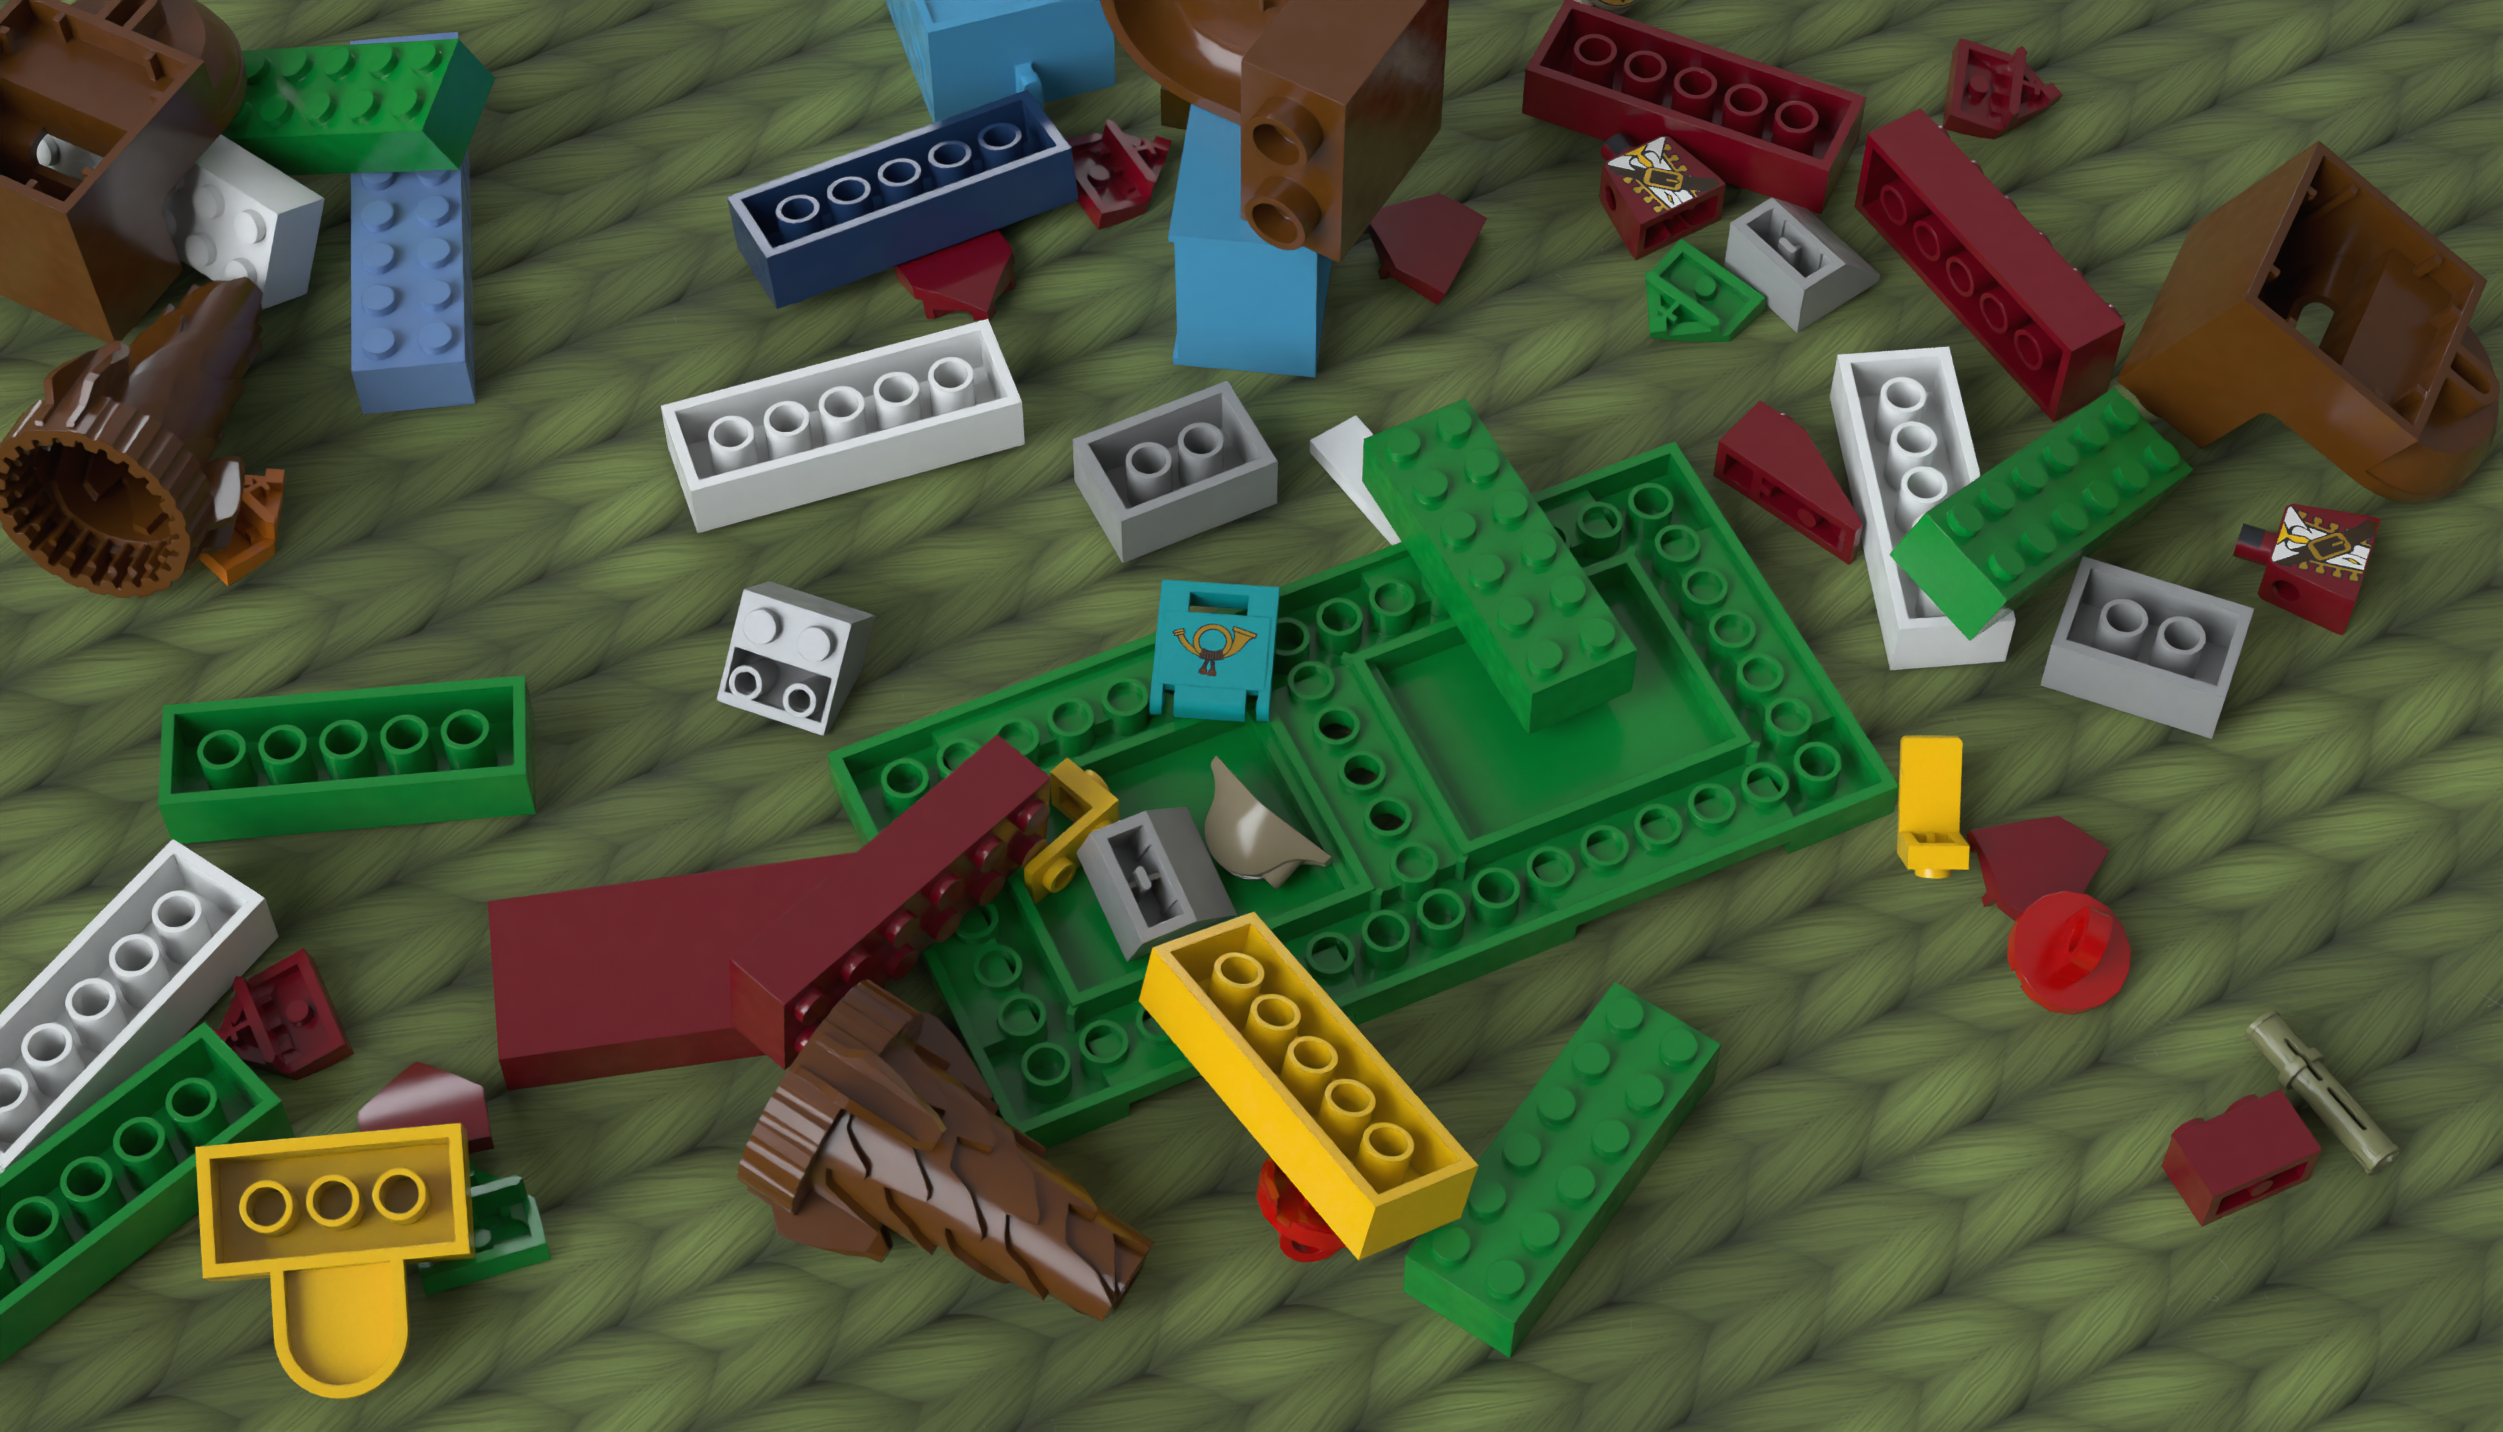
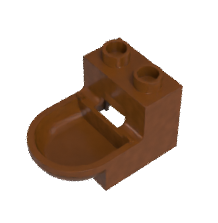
(1324, 93)
(146, 94)
(2399, 378)

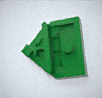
(1698, 298)
(505, 1234)

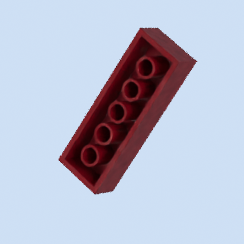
(1726, 110)
(1989, 264)
(891, 898)

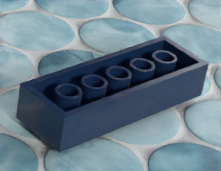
(902, 198)

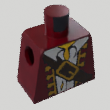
(1657, 192)
(2312, 562)

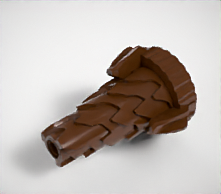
(115, 464)
(902, 1133)

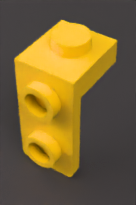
(1087, 803)
(1931, 806)

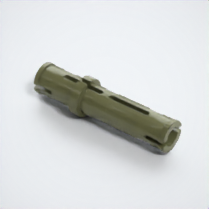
(2305, 1072)

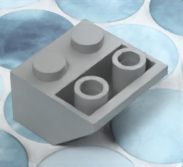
(1795, 262)
(794, 656)
(1154, 879)

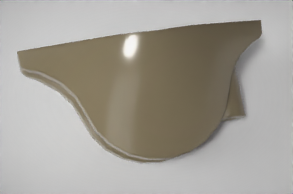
(1251, 838)

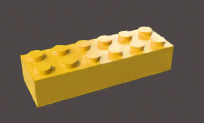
(1307, 1085)

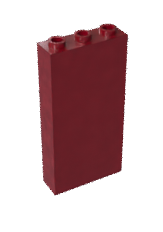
(631, 970)

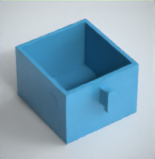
(996, 48)
(1235, 293)

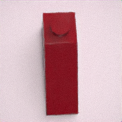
(1785, 474)

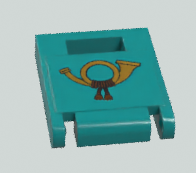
(1214, 656)

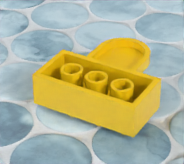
(334, 1236)

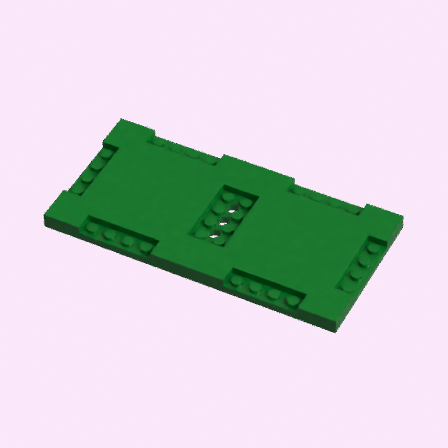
(1503, 832)

